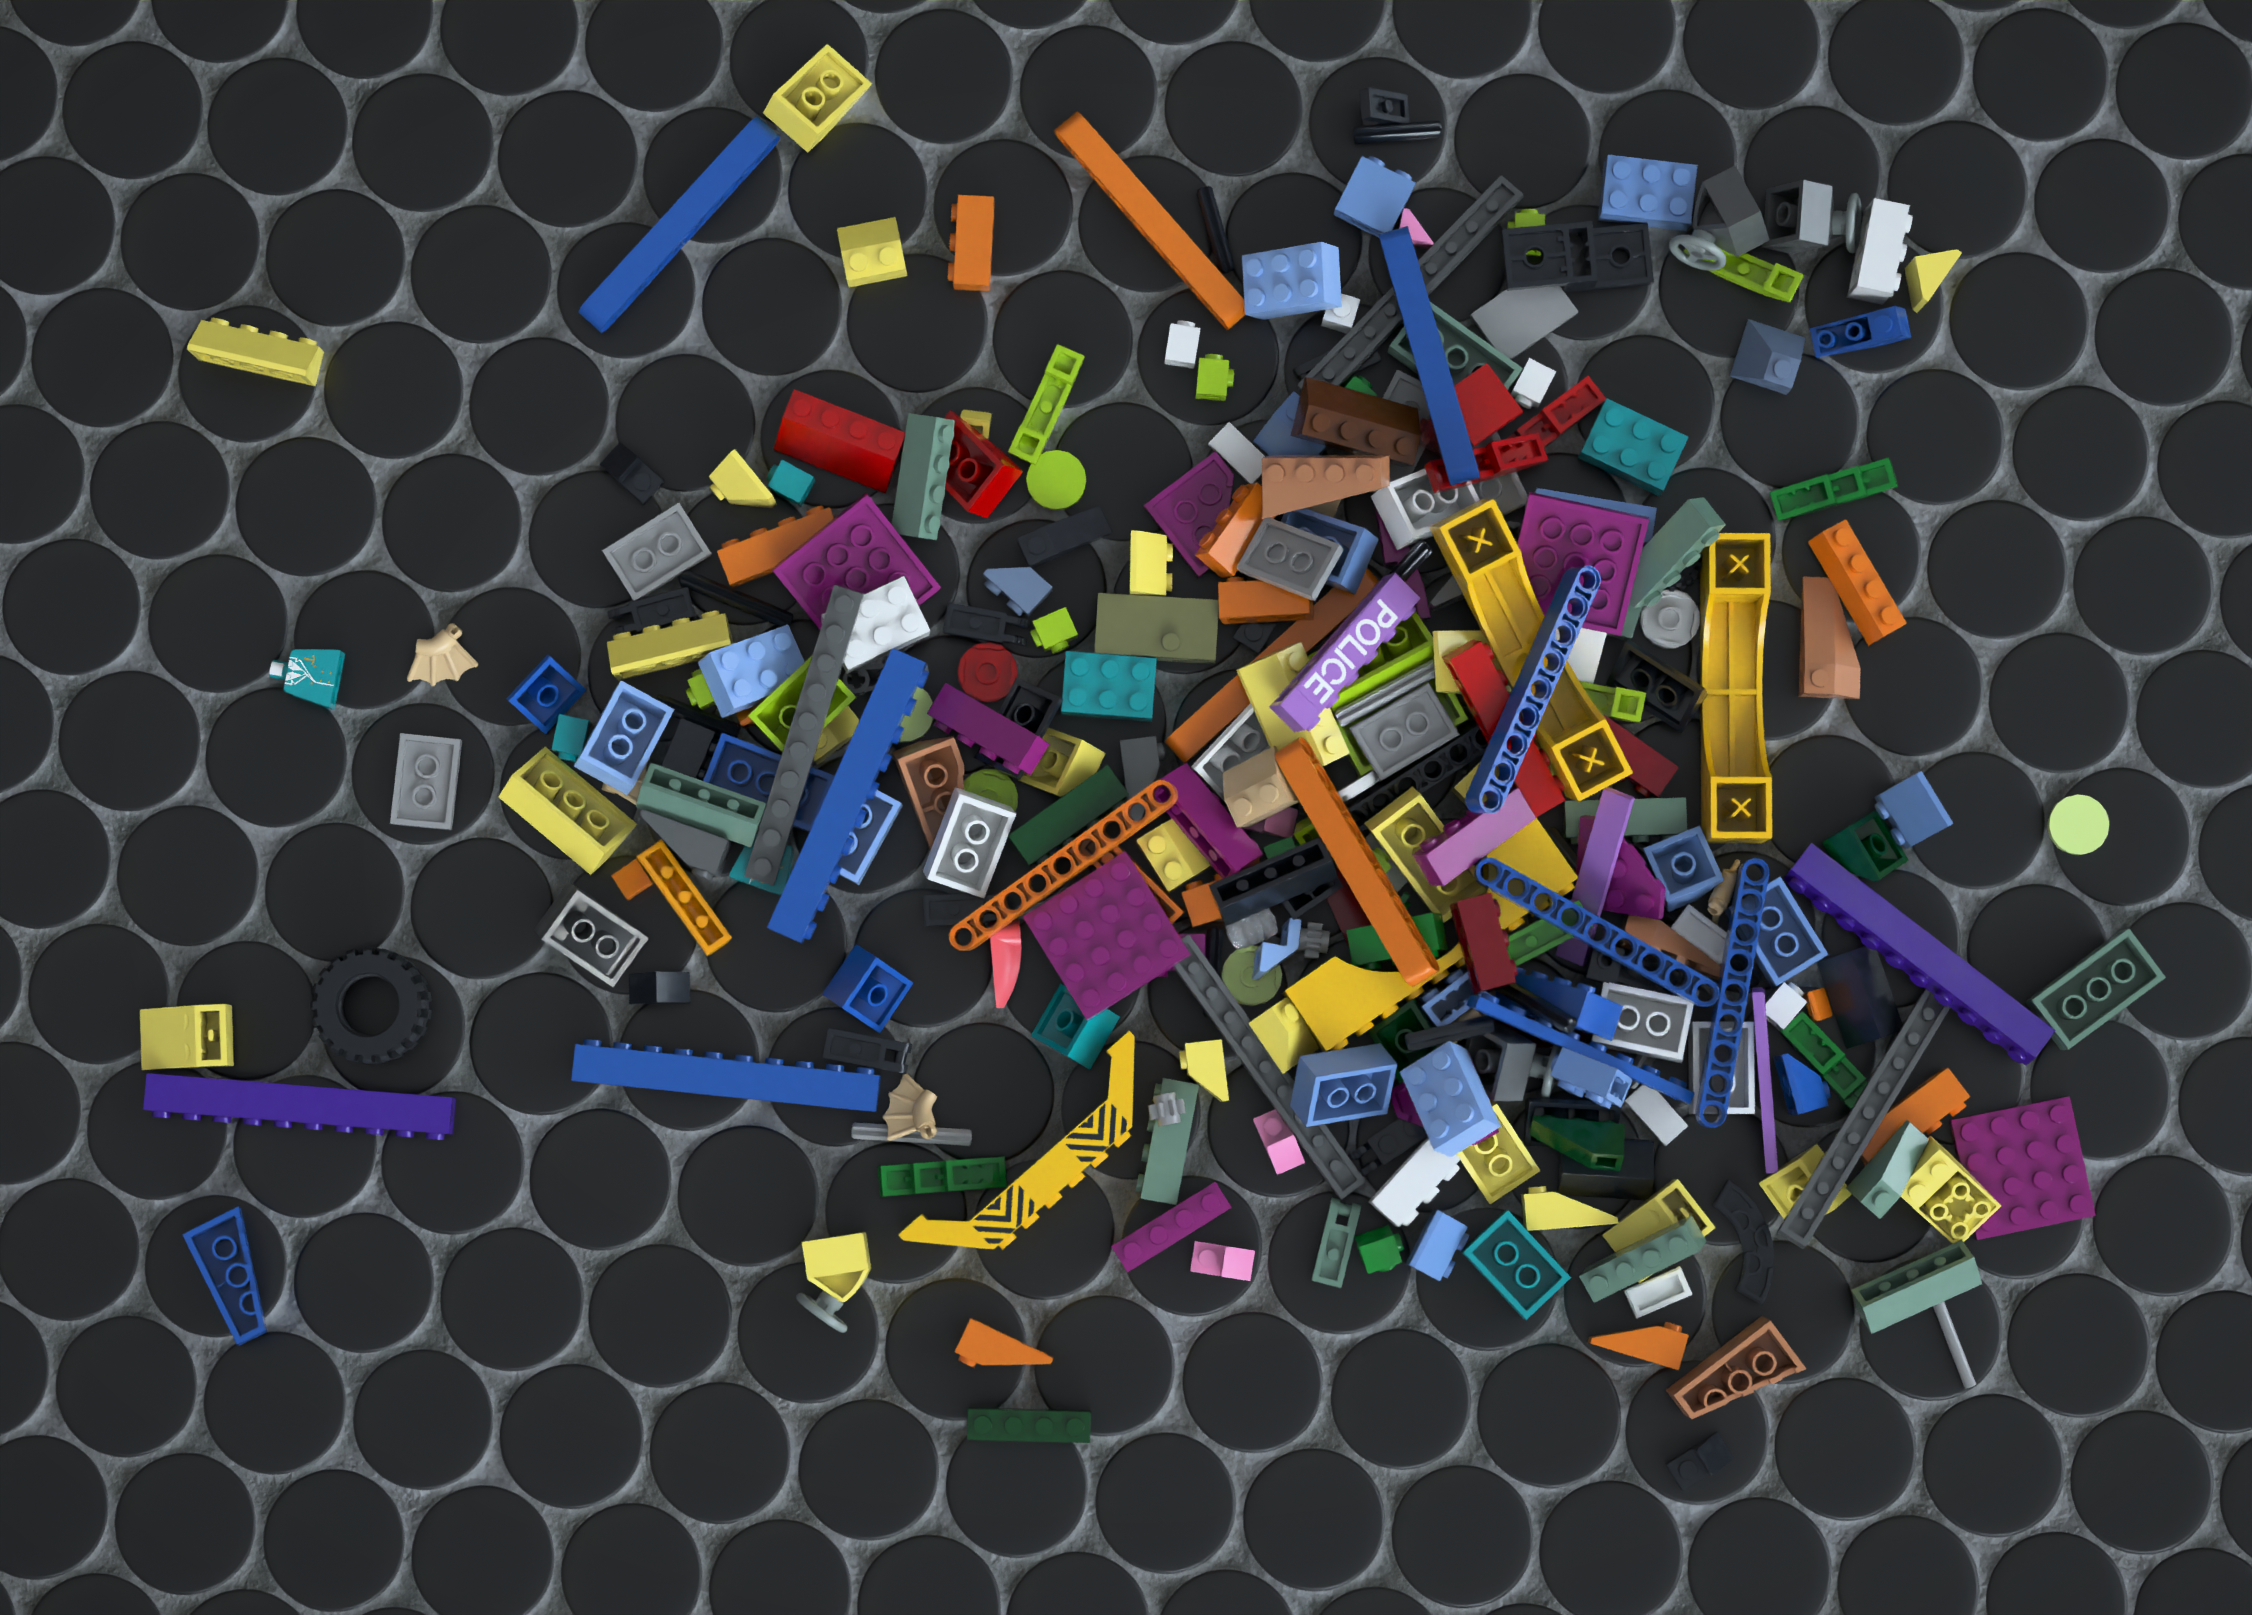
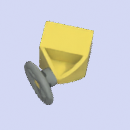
(837, 1267)

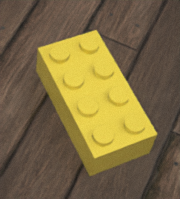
(1400, 832)

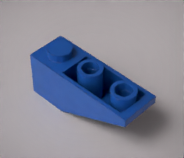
(1861, 332)

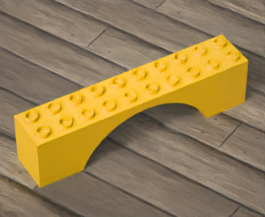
(1506, 609)
(1732, 632)
(1346, 998)

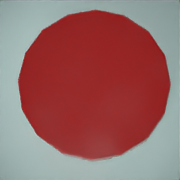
(987, 672)

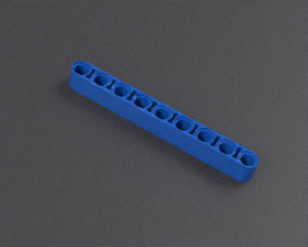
(679, 224)
(1429, 356)
(1521, 696)
(1611, 933)
(1741, 980)

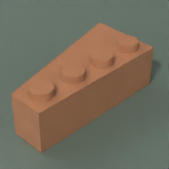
(1311, 480)
(1736, 1369)

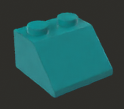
(1070, 1033)

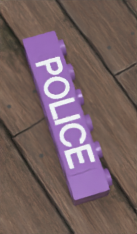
(1345, 652)

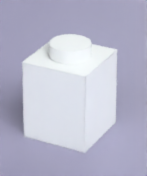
(1341, 317)
(1182, 344)
(1532, 384)
(1784, 1004)

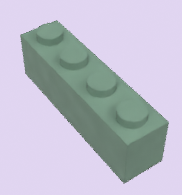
(922, 476)
(1674, 549)
(700, 805)
(1647, 818)
(1168, 1147)
(1643, 1258)
(1916, 1286)

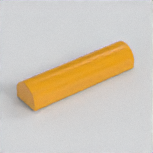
(684, 897)

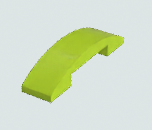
(1759, 276)
(1046, 404)
(1616, 702)

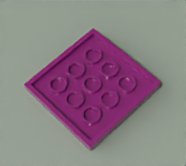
(1574, 534)
(853, 552)
(1106, 935)
(2028, 1163)

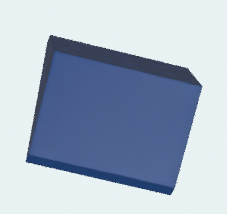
(546, 694)

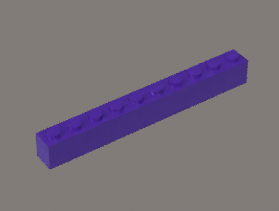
(1918, 955)
(299, 1104)

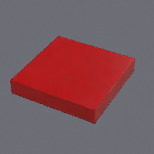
(1485, 404)

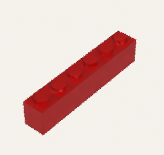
(1486, 697)

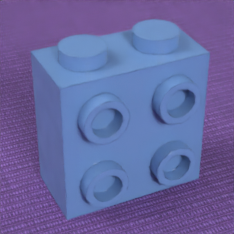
(1374, 197)
(1449, 1001)
(1585, 1075)

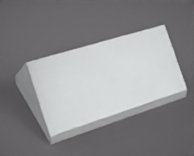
(1235, 745)

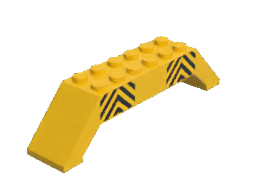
(1050, 1173)

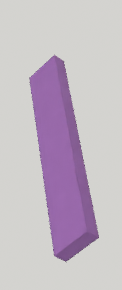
(1598, 865)
(1765, 1084)

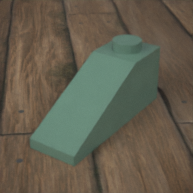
(1889, 1170)

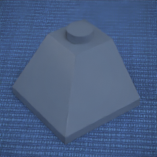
(1768, 357)

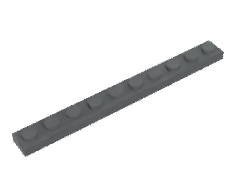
(1434, 266)
(804, 735)
(1277, 1087)
(1863, 1120)

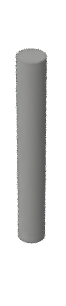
(1954, 1345)

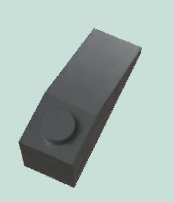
(1140, 767)

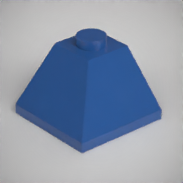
(1800, 1085)

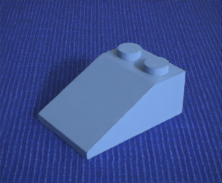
(1912, 810)

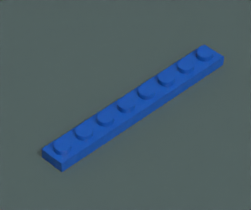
(1543, 1030)

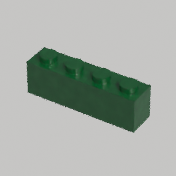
(1069, 816)
(1028, 1425)

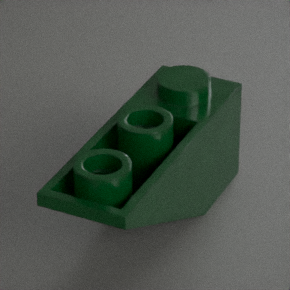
(1587, 1142)

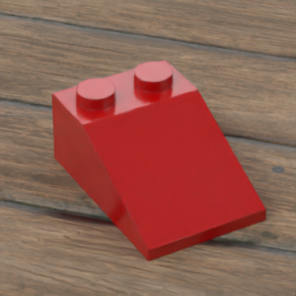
(977, 470)

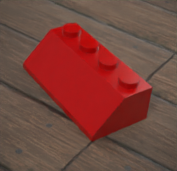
(839, 441)

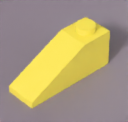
(1553, 1211)

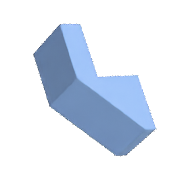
(1271, 955)

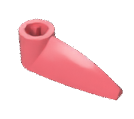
(1006, 960)

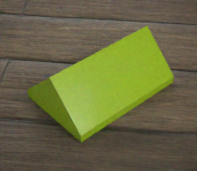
(778, 709)

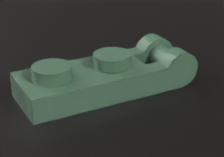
(1336, 1244)

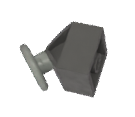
(1804, 217)
(1722, 219)
(1507, 1062)

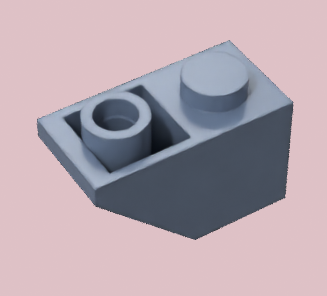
(1020, 586)

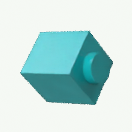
(790, 482)
(570, 737)

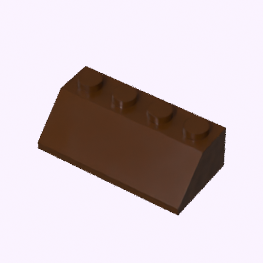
(1357, 422)

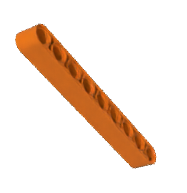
(1151, 220)
(1232, 698)
(1357, 862)
(1049, 871)

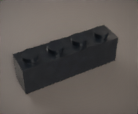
(1273, 881)

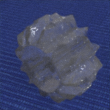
(1252, 929)

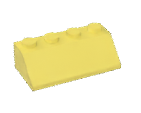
(257, 352)
(668, 646)
(1265, 682)
(567, 810)

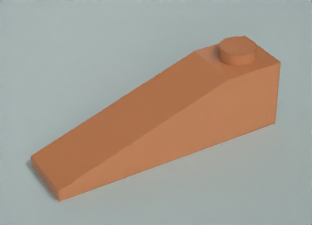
(1826, 649)
(929, 776)
(1669, 942)

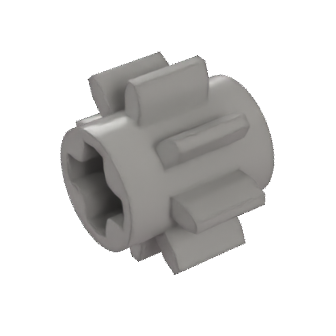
(1313, 940)
(1166, 1109)

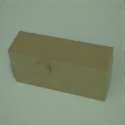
(1157, 627)

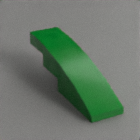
(1833, 489)
(1825, 1058)
(942, 1176)

